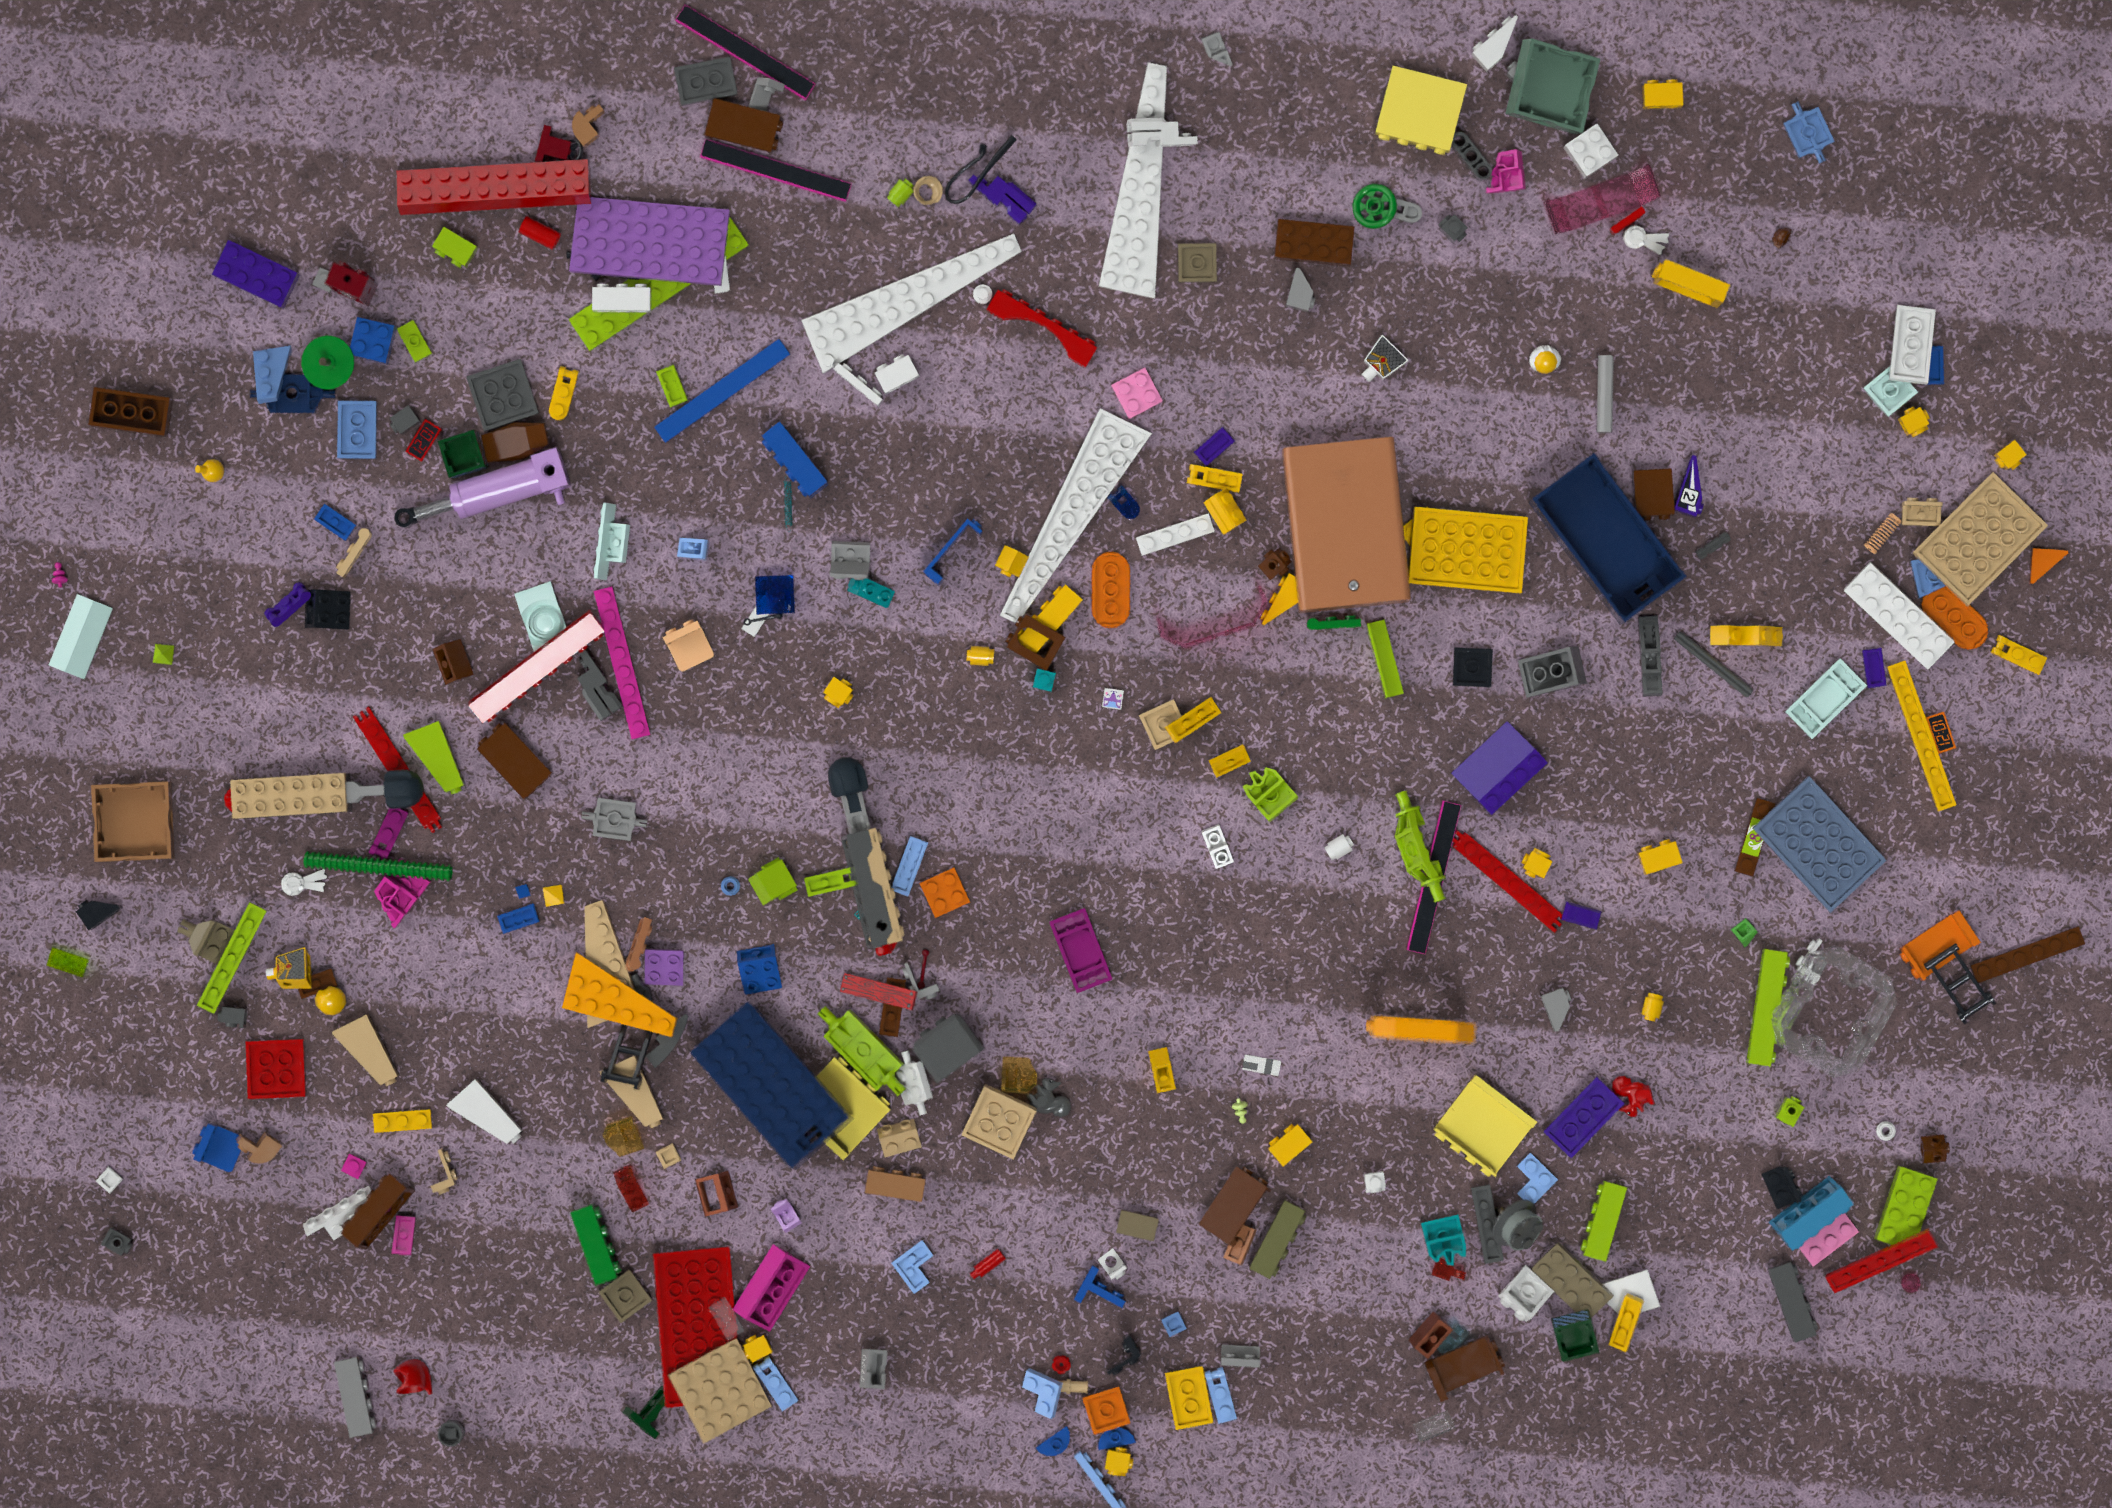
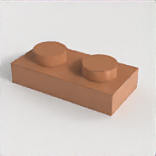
(1238, 1253)

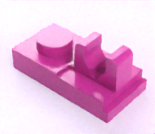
(403, 1235)

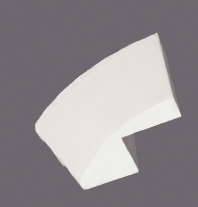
(1636, 1285)

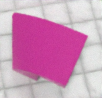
(399, 895)

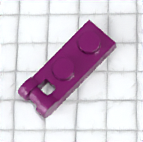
(389, 832)

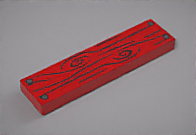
(878, 991)

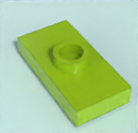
(414, 341)
(672, 386)

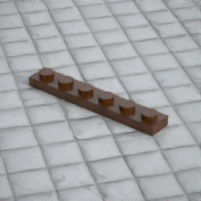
(2027, 954)

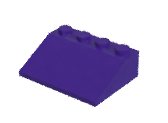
(1499, 768)

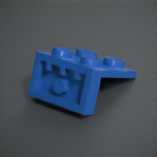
(759, 969)

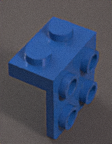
(217, 1147)

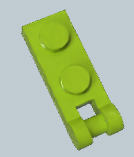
(828, 882)

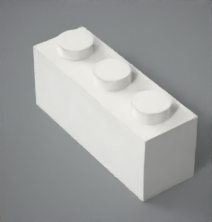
(621, 298)

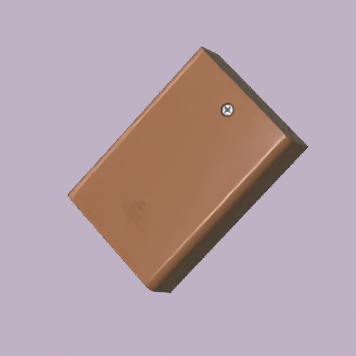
(1346, 524)

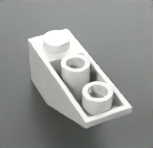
(1492, 50)

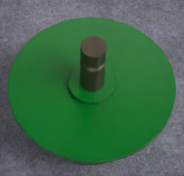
(327, 362)

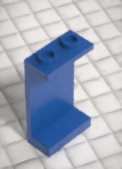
(929, 572)

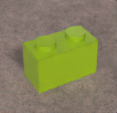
(454, 247)

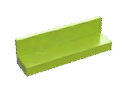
(1384, 658)

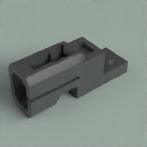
(594, 680)

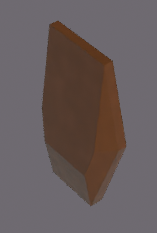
(514, 441)

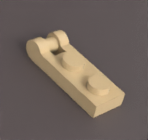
(354, 552)

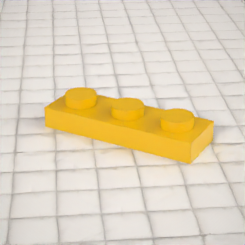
(1193, 720)
(402, 1121)
(1626, 1322)

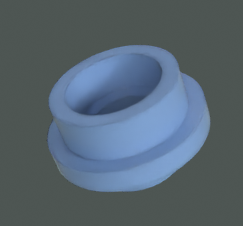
(724, 886)

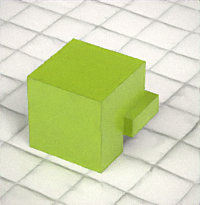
(773, 882)

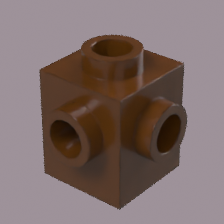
(1275, 563)
(1934, 1148)

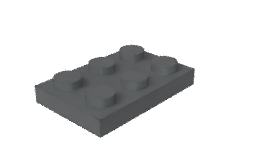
(705, 81)

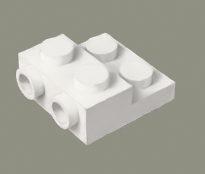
(1525, 1294)

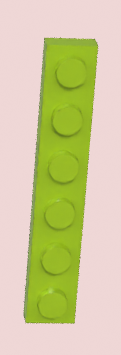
(232, 958)

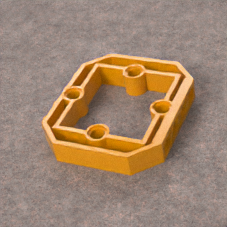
(1421, 1029)

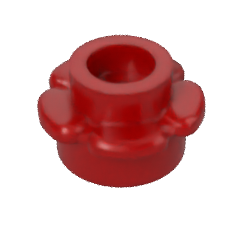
(1061, 1369)

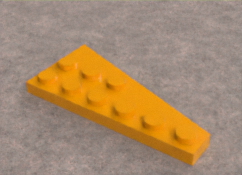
(606, 997)

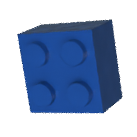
(373, 340)

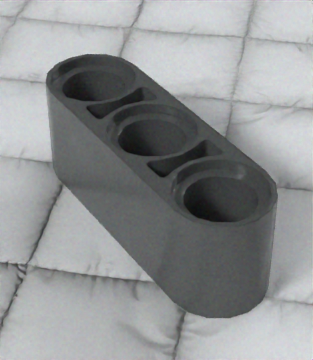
(1473, 166)

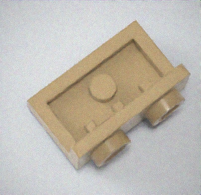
(1921, 513)
(899, 1137)

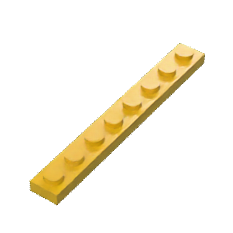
(1921, 736)

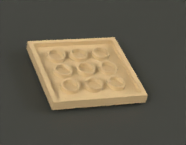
(719, 1390)

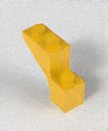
(1746, 635)

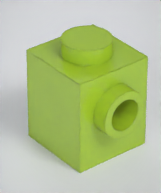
(1790, 1111)

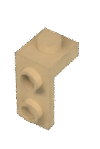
(443, 1187)

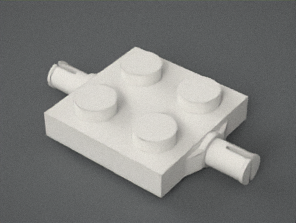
(914, 1078)

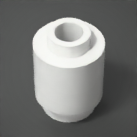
(1339, 847)

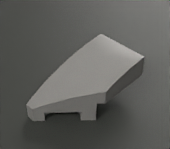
(1215, 48)

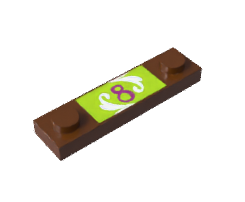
(1752, 841)

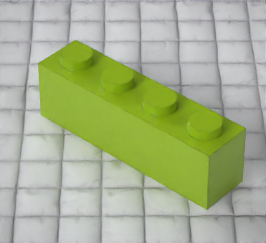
(1604, 1220)

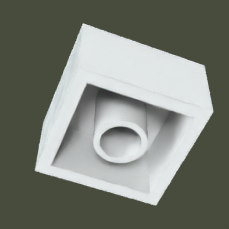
(1590, 151)

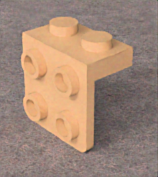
(688, 645)

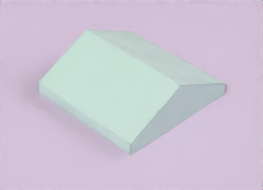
(1889, 394)

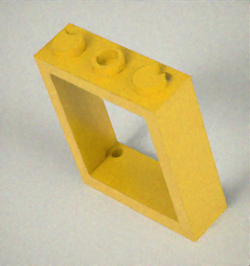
(1690, 283)

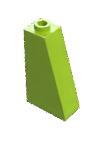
(436, 754)

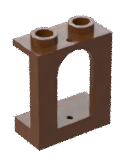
(1028, 622)

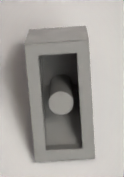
(1300, 293)
(1556, 1006)

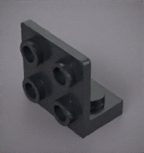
(328, 609)
(1781, 1186)
(1129, 1346)

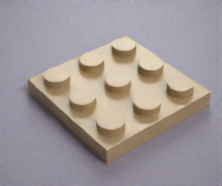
(999, 1121)

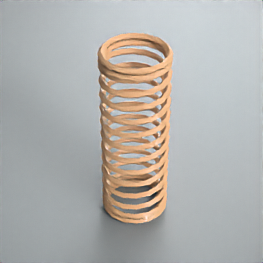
(1867, 542)

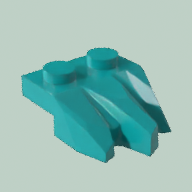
(1444, 1238)

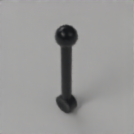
(778, 616)

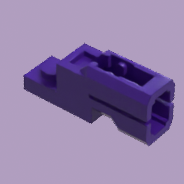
(997, 192)

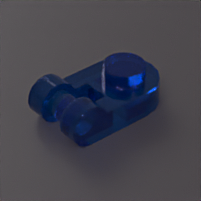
(1130, 508)

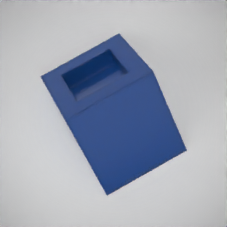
(523, 891)

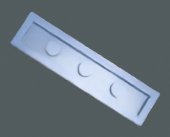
(1096, 1477)

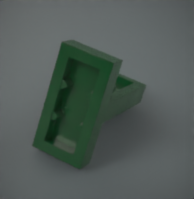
(648, 1413)

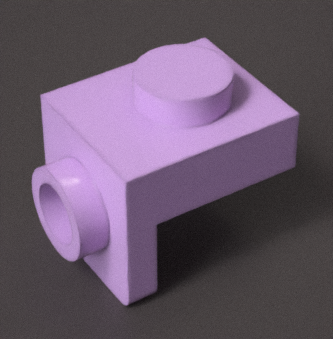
(786, 1215)

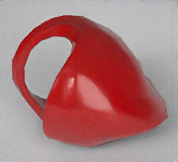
(416, 1377)

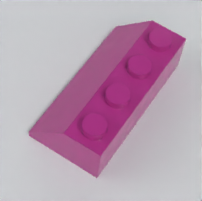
(771, 1288)

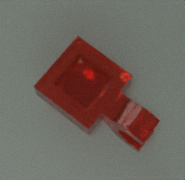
(1445, 1271)

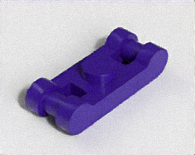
(288, 605)

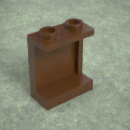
(1654, 493)

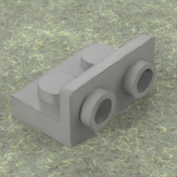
(1240, 1356)

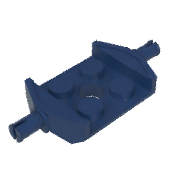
(307, 396)

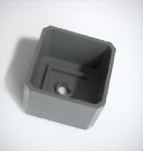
(947, 1046)

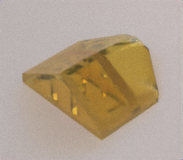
(1018, 1075)
(623, 1136)

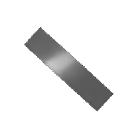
(1650, 656)

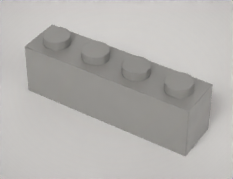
(354, 1396)

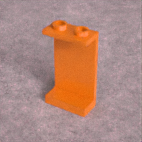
(1936, 940)

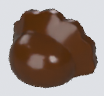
(1781, 237)

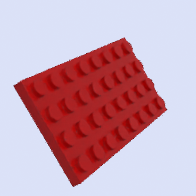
(684, 1290)

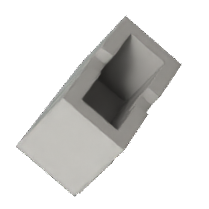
(873, 1368)

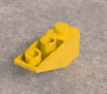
(1283, 600)

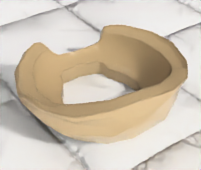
(934, 184)

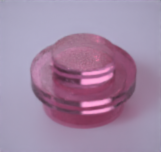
(1910, 1283)

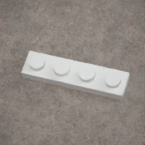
(1175, 534)

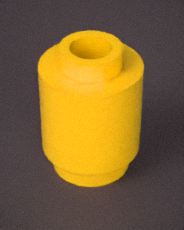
(980, 655)
(1652, 1007)

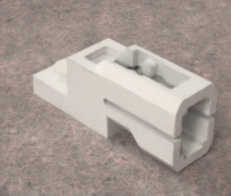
(1158, 130)

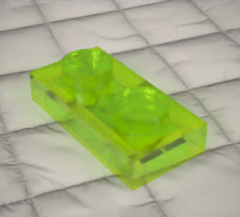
(67, 962)

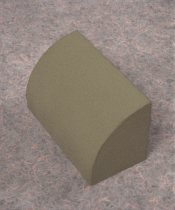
(1137, 1225)

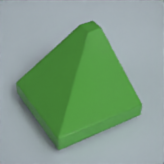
(1744, 932)

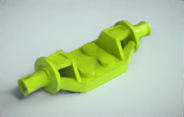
(1413, 848)

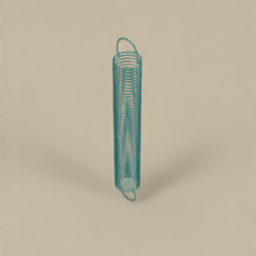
(788, 513)

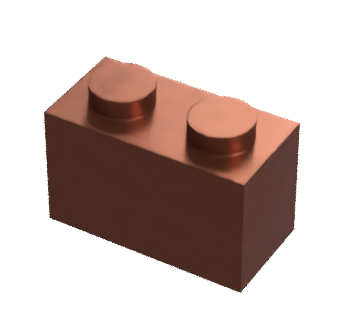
(1430, 1335)

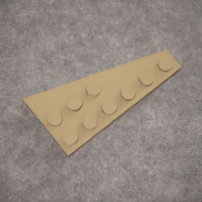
(603, 947)

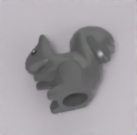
(1045, 1100)

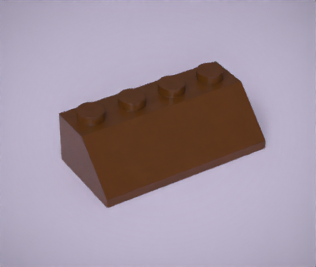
(376, 1211)

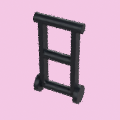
(1987, 997)
(636, 1080)

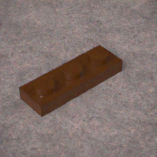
(891, 1014)

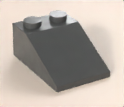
(1552, 671)

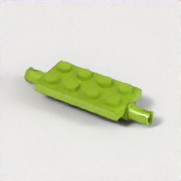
(863, 1050)

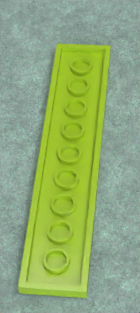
(598, 327)

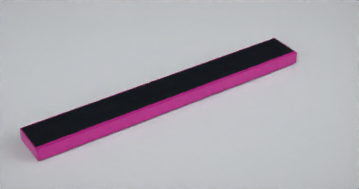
(744, 52)
(775, 170)
(1439, 851)

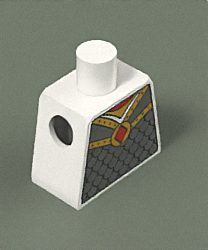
(1383, 360)

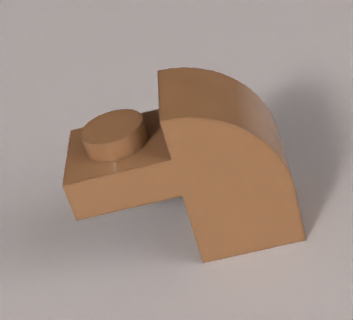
(582, 125)
(262, 1151)

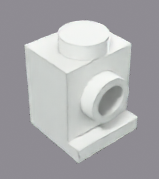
(1374, 1182)

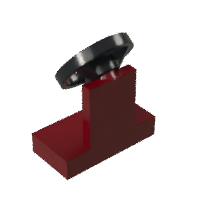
(556, 147)

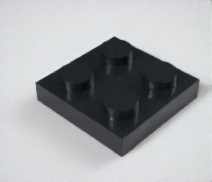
(1472, 667)

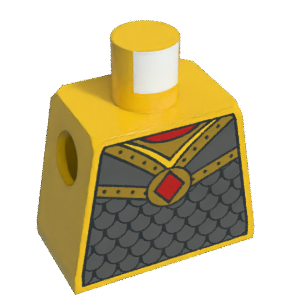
(292, 970)

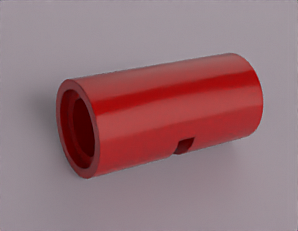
(539, 233)

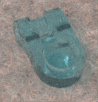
(1449, 1343)

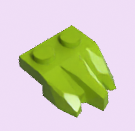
(1269, 793)

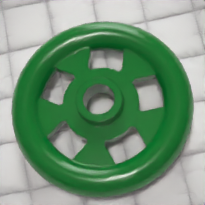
(1387, 215)

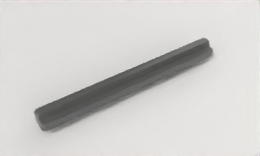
(1713, 664)

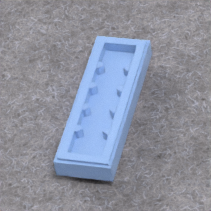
(909, 866)

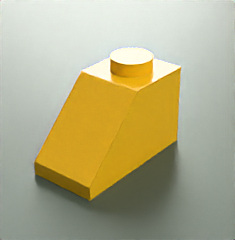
(1162, 1070)

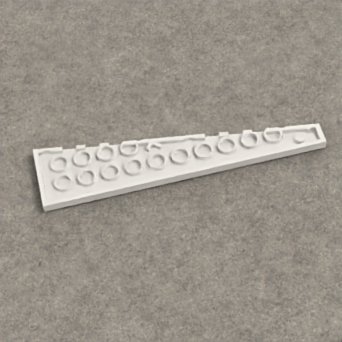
(1133, 238)
(864, 320)
(1095, 472)

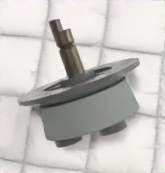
(1517, 1225)

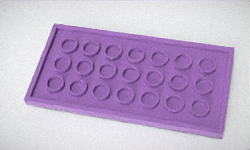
(650, 241)

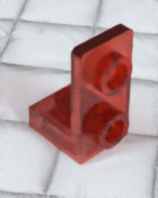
(630, 1188)

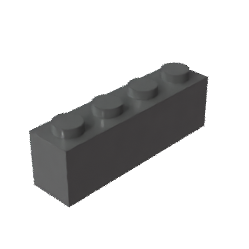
(1792, 1302)

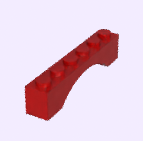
(1007, 308)

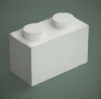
(896, 374)

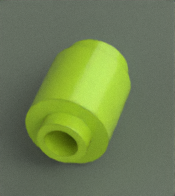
(900, 192)

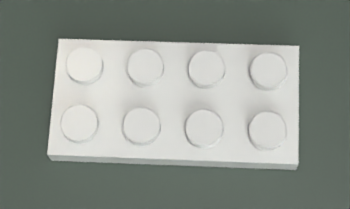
(1912, 344)

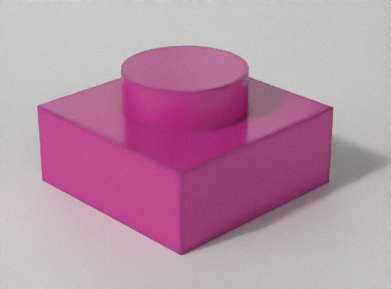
(353, 1166)

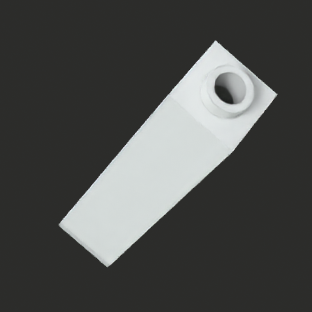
(483, 1110)

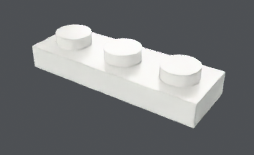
(859, 383)

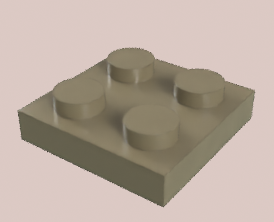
(1197, 263)
(625, 1296)

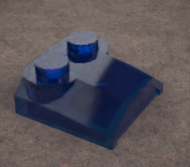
(774, 594)

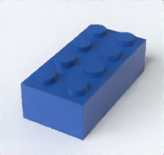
(795, 460)

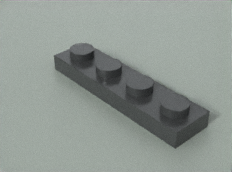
(1486, 1219)

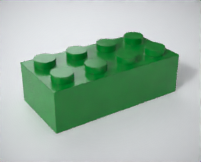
(595, 1244)

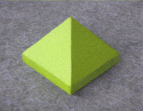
(163, 654)

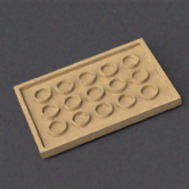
(1980, 539)

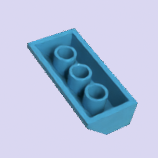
(1808, 1217)

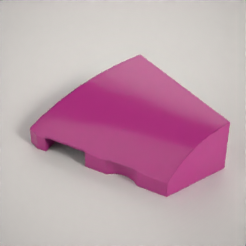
(1508, 173)

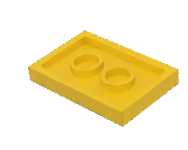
(1189, 1397)

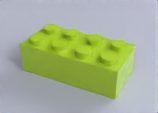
(1905, 1206)

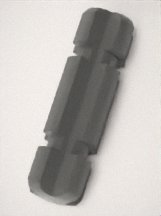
(1713, 545)

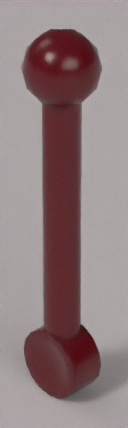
(921, 984)

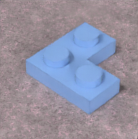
(1540, 1179)
(908, 1266)
(1046, 1388)

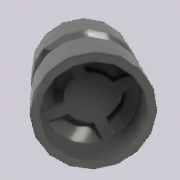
(451, 1433)

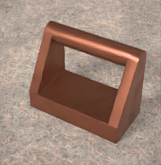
(724, 1192)

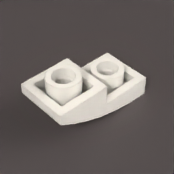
(1217, 846)

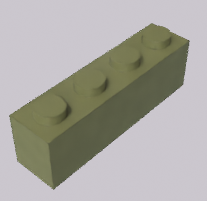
(1277, 1238)

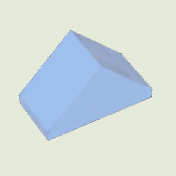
(693, 548)

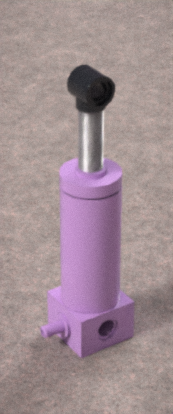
(497, 489)

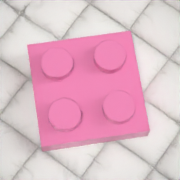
(1137, 393)

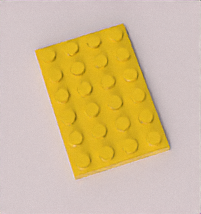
(1467, 550)

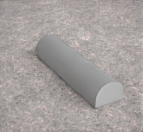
(1605, 394)

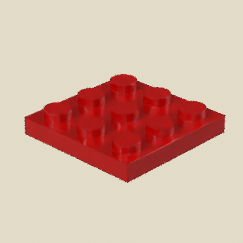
(275, 1069)

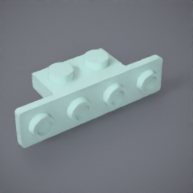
(611, 543)

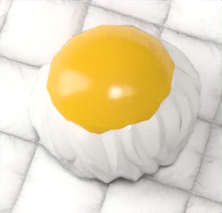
(1545, 359)

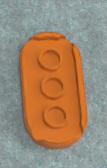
(1110, 590)
(1955, 618)

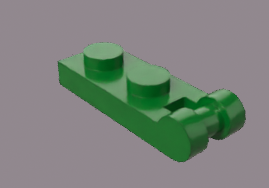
(1333, 623)

